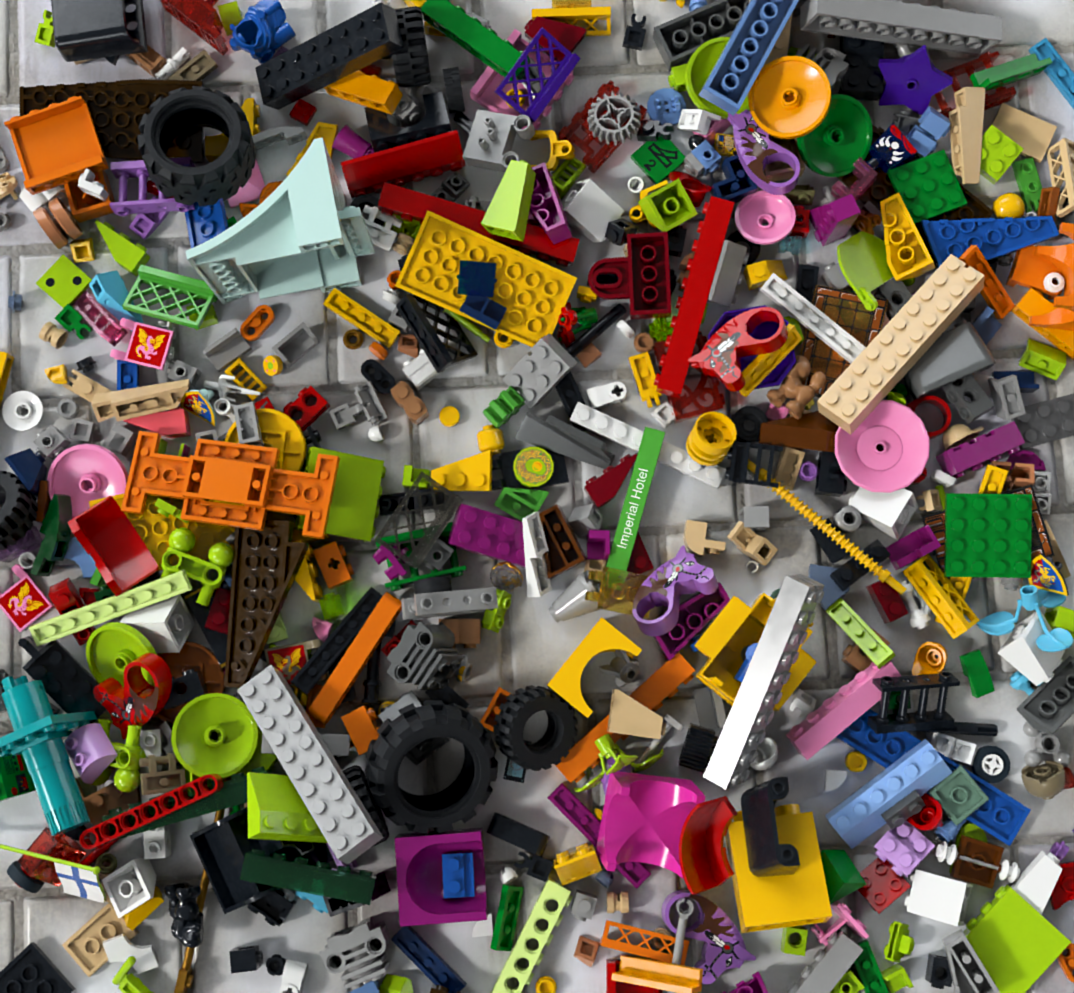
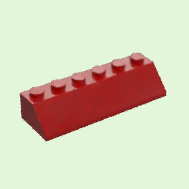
(404, 164)

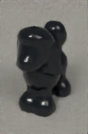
(184, 910)

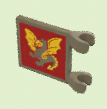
(291, 658)

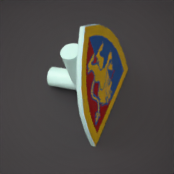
(198, 404)

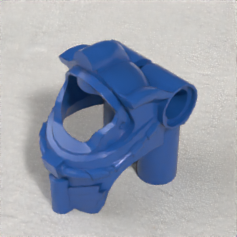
(261, 30)

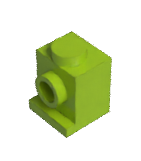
(850, 979)

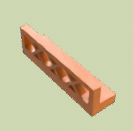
(641, 951)

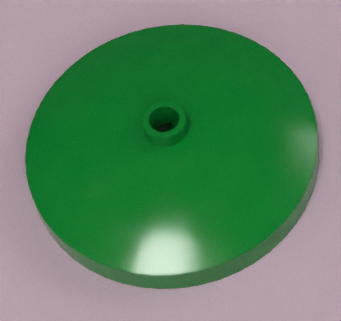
(839, 139)

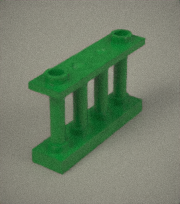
(455, 571)

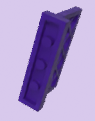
(553, 82)

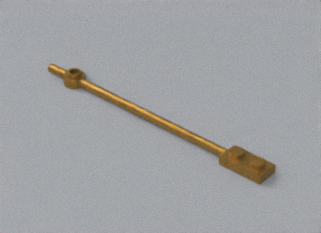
(185, 978)

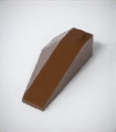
(809, 432)

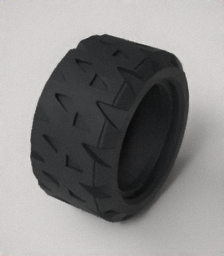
(184, 111)

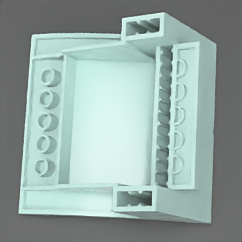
(291, 241)

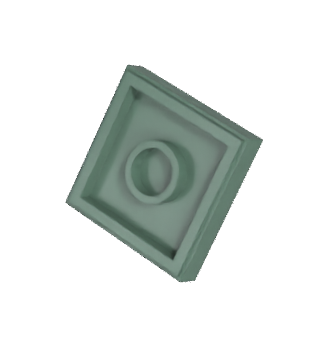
(958, 795)

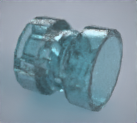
(790, 244)

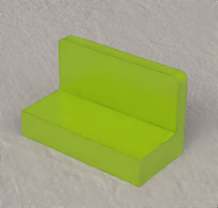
(1043, 359)

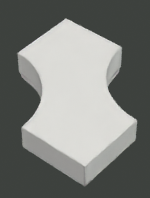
(120, 948)

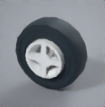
(998, 766)

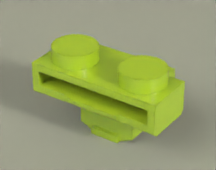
(899, 942)

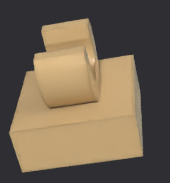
(931, 500)

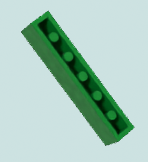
(472, 36)

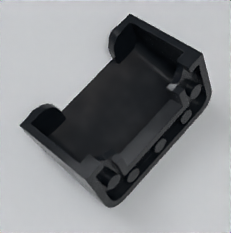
(764, 852)

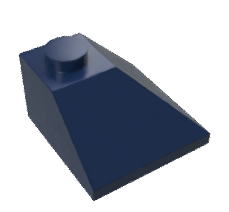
(29, 468)

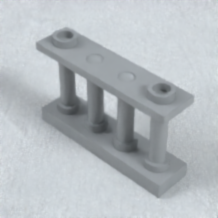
(449, 603)

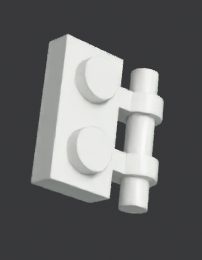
(381, 236)

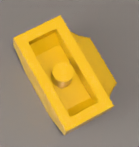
(136, 916)

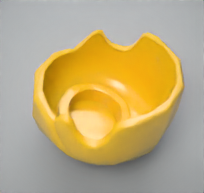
(1008, 206)

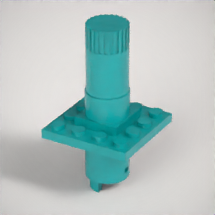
(40, 739)

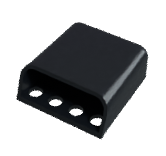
(97, 28)

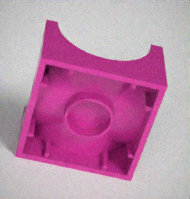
(645, 819)

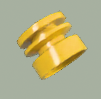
(711, 438)

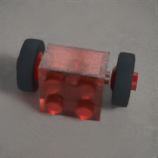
(32, 872)

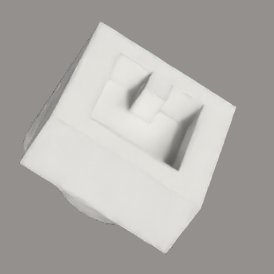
(91, 187)

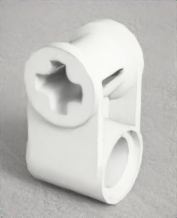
(602, 395)
(293, 976)

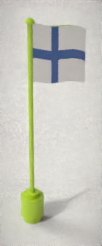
(75, 877)

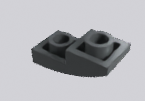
(452, 187)

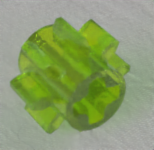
(660, 329)

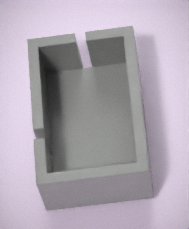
(540, 370)

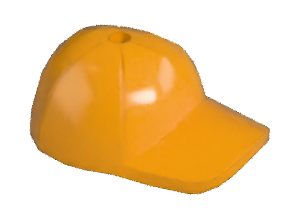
(926, 659)

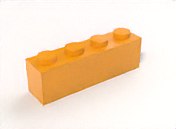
(367, 91)
(1035, 304)

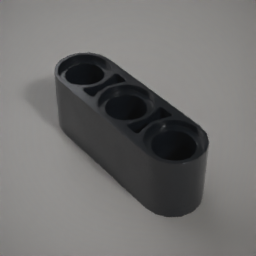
(518, 834)

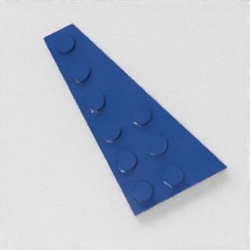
(991, 235)

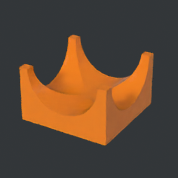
(1063, 259)

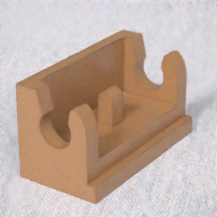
(149, 61)

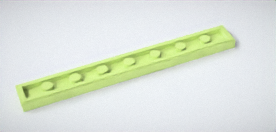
(110, 608)

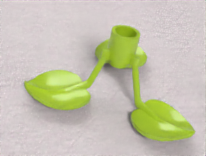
(610, 749)

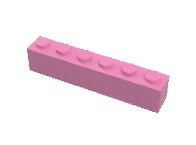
(839, 711)

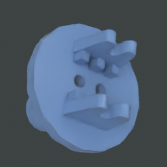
(657, 109)

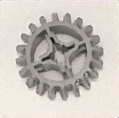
(625, 109)

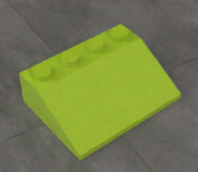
(278, 810)

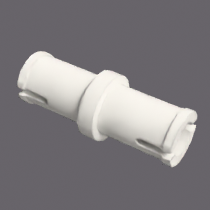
(173, 65)

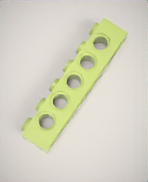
(551, 890)

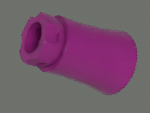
(351, 143)

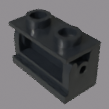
(273, 907)

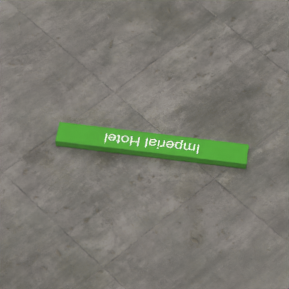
(635, 499)

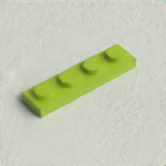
(860, 633)

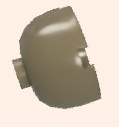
(1044, 780)

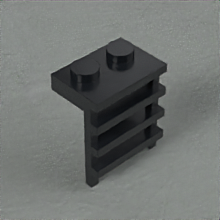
(739, 460)

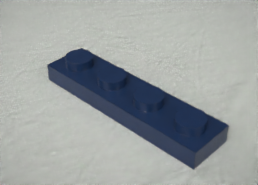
(427, 959)

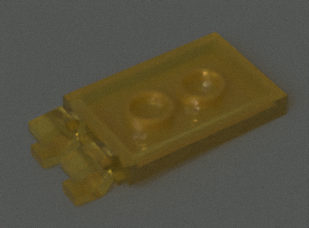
(616, 590)

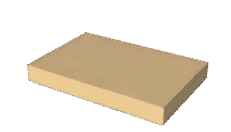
(1026, 130)
(86, 943)

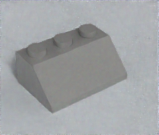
(728, 274)

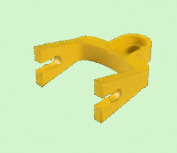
(558, 148)
(644, 193)

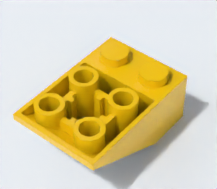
(307, 575)
(576, 864)

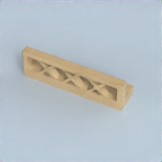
(1066, 159)

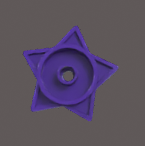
(912, 80)

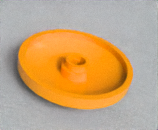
(790, 97)

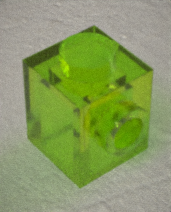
(332, 606)

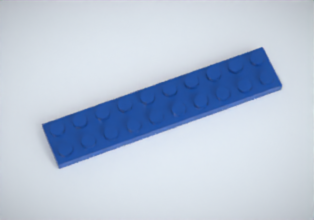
(998, 816)

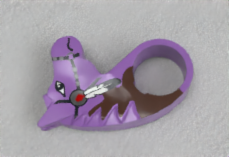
(757, 150)
(666, 585)
(722, 940)

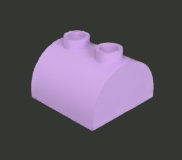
(90, 751)

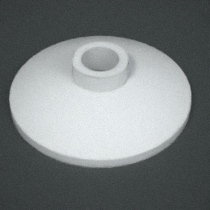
(14, 407)

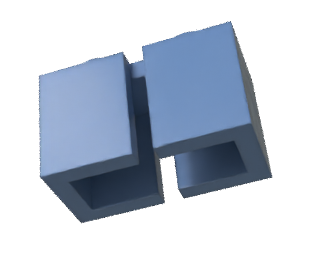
(931, 129)

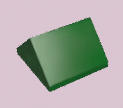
(840, 874)

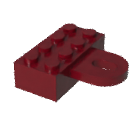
(641, 276)

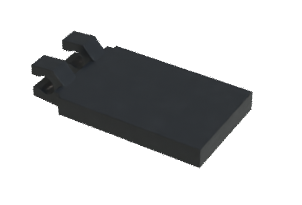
(506, 461)

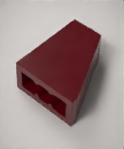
(566, 34)

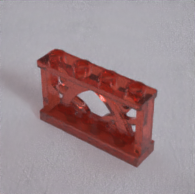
(681, 403)

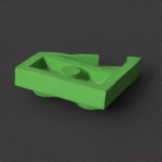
(520, 501)

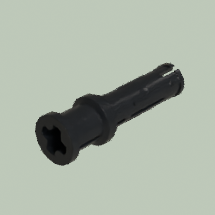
(371, 683)

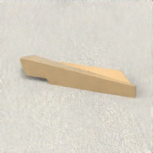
(967, 132)
(139, 400)

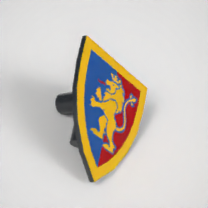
(1047, 575)

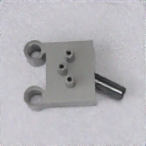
(493, 138)

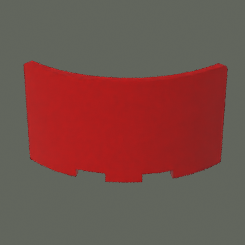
(113, 545)
(701, 845)

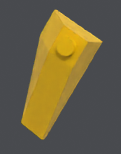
(904, 246)

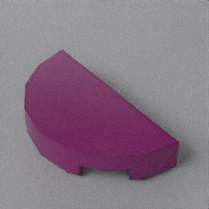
(1026, 457)

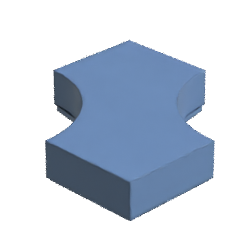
(78, 554)

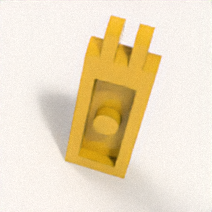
(644, 378)

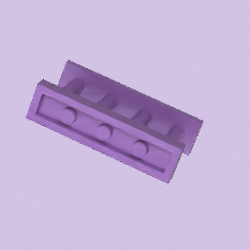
(134, 169)

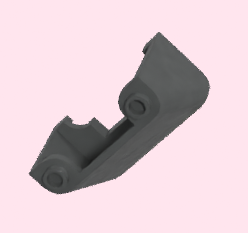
(948, 360)

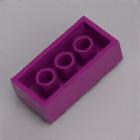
(488, 535)

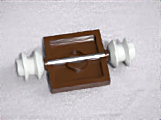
(977, 862)

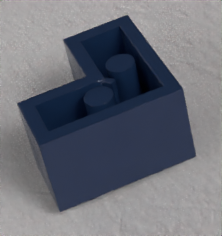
(737, 182)

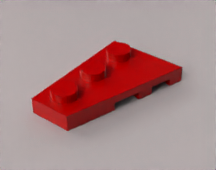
(1064, 886)

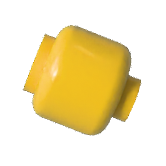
(491, 439)

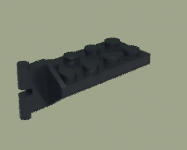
(62, 677)

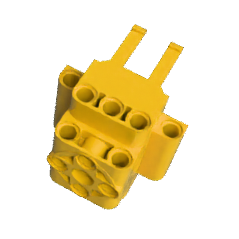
(727, 636)

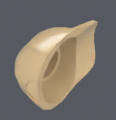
(959, 434)

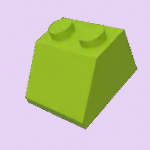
(668, 206)

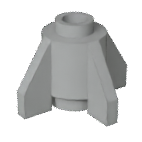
(622, 668)

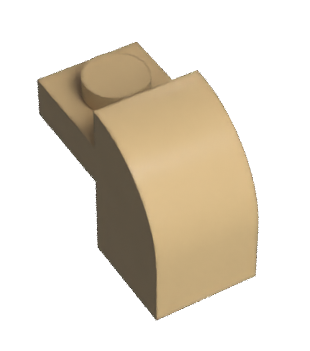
(695, 540)
(751, 544)

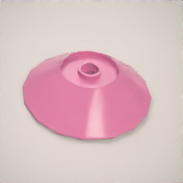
(903, 454)

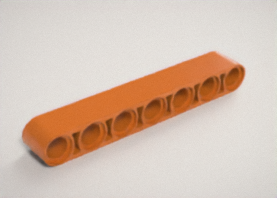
(355, 658)

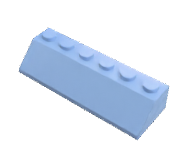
(861, 812)

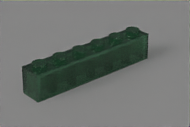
(308, 877)

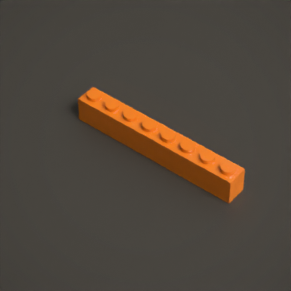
(650, 694)

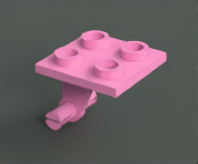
(843, 912)

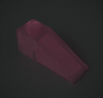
(99, 318)

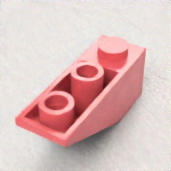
(167, 423)

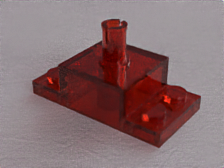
(199, 18)

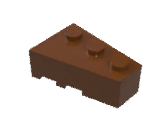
(561, 541)

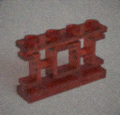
(579, 118)

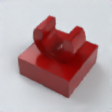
(303, 112)

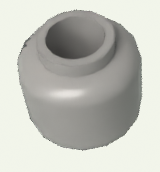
(850, 513)

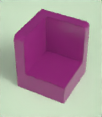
(598, 544)

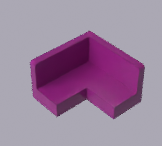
(912, 547)

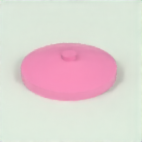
(85, 475)

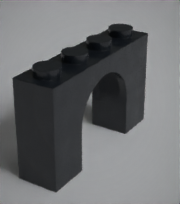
(386, 135)

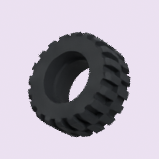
(412, 61)
(18, 509)
(554, 742)
(359, 783)

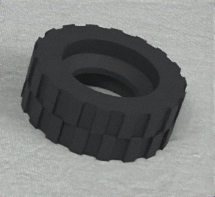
(453, 90)

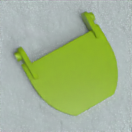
(865, 266)

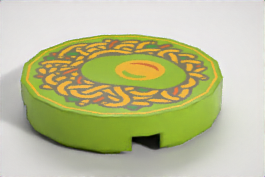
(533, 467)

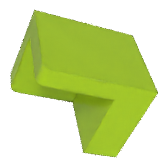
(210, 319)
(410, 475)
(896, 978)

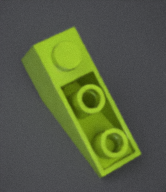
(123, 251)

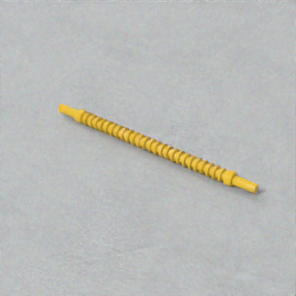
(884, 575)

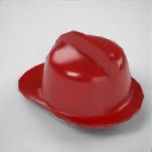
(694, 188)
(929, 817)

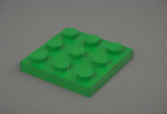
(928, 187)

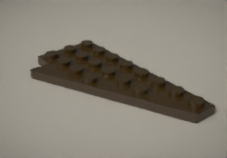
(261, 580)

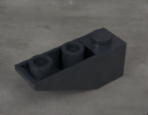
(389, 502)

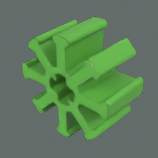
(504, 407)

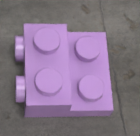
(903, 848)

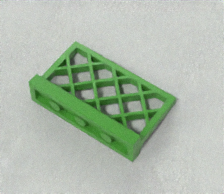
(177, 285)

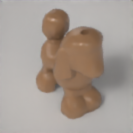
(792, 387)

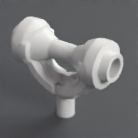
(920, 616)

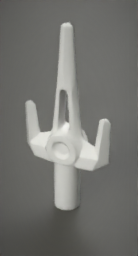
(224, 387)

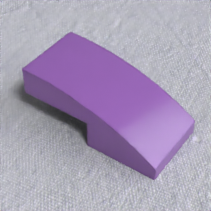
(147, 223)

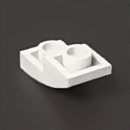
(1041, 489)

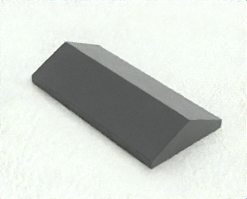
(1052, 701)

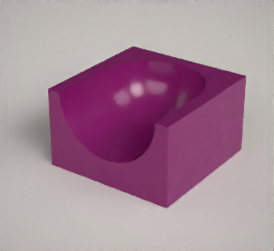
(422, 877)

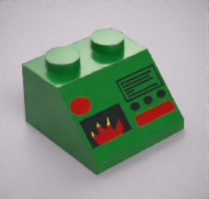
(14, 777)

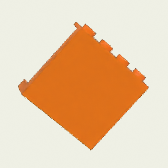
(56, 144)

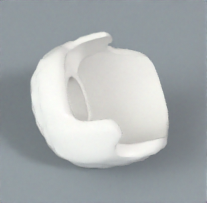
(766, 754)

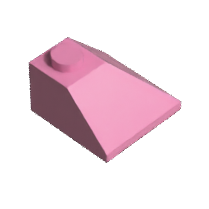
(251, 190)

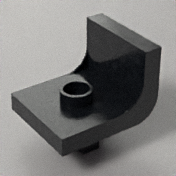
(223, 853)

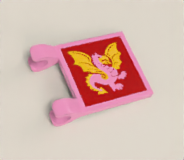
(147, 345)
(24, 600)

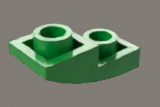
(977, 672)

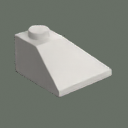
(130, 885)

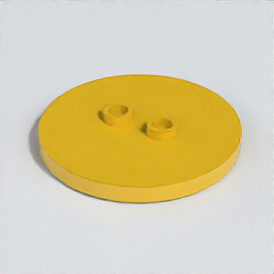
(278, 432)

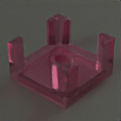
(861, 171)

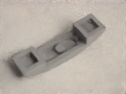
(274, 135)

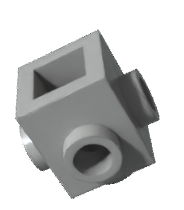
(408, 109)
(51, 442)

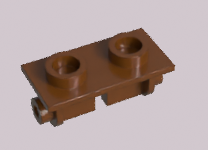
(866, 222)

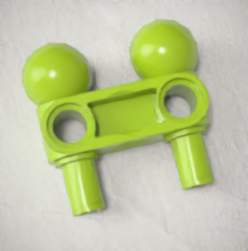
(219, 555)
(127, 776)

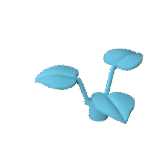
(1031, 598)

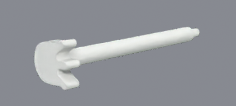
(652, 746)

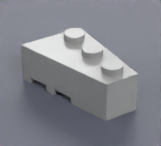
(966, 967)

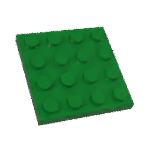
(988, 535)

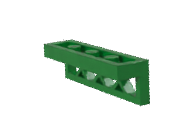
(1009, 72)

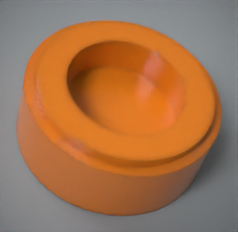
(378, 350)

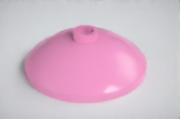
(765, 208)

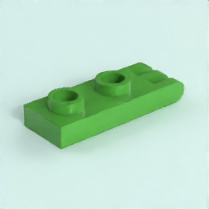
(1028, 183)

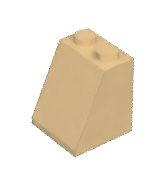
(633, 718)

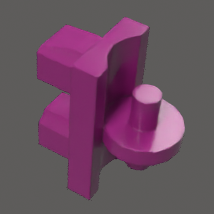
(395, 569)

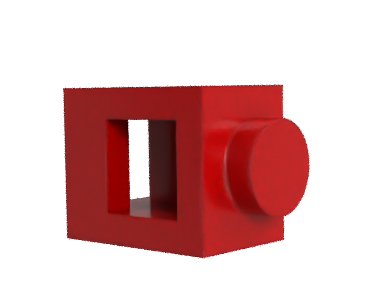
(801, 228)

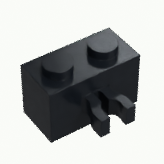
(830, 477)

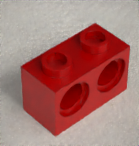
(309, 413)

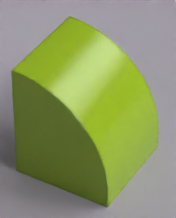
(230, 14)

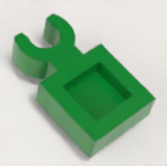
(71, 320)

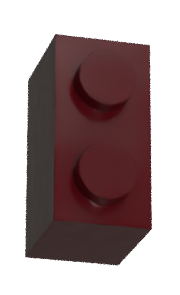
(887, 601)

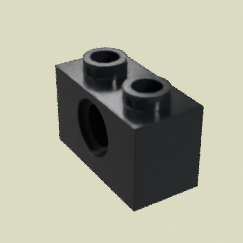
(195, 688)

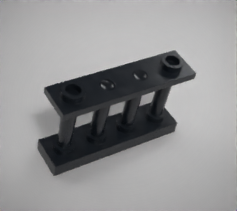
(917, 720)

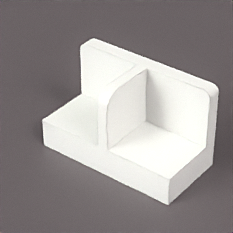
(696, 120)

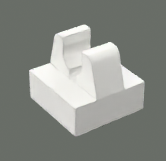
(804, 702)

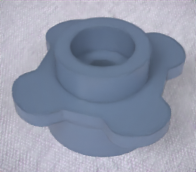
(15, 302)

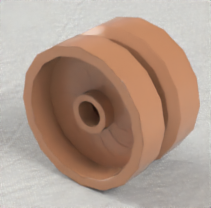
(56, 224)

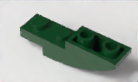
(56, 534)

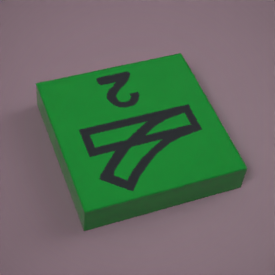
(658, 159)

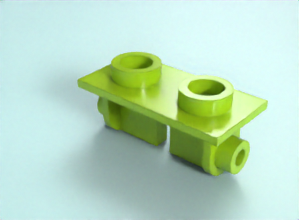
(494, 619)

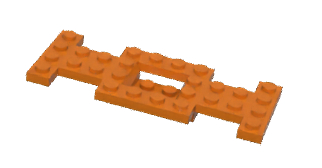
(233, 475)

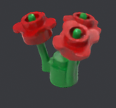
(569, 318)

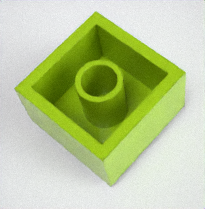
(997, 154)

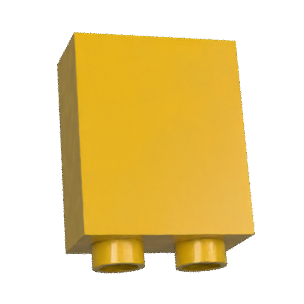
(781, 899)

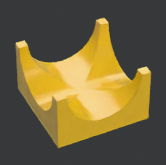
(599, 640)

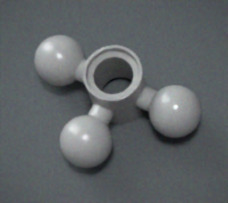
(1033, 757)

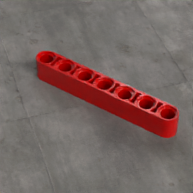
(142, 815)

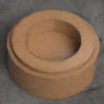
(643, 342)

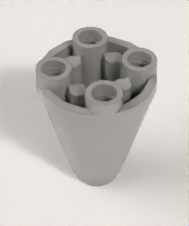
(572, 600)

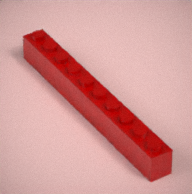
(414, 206)
(694, 297)

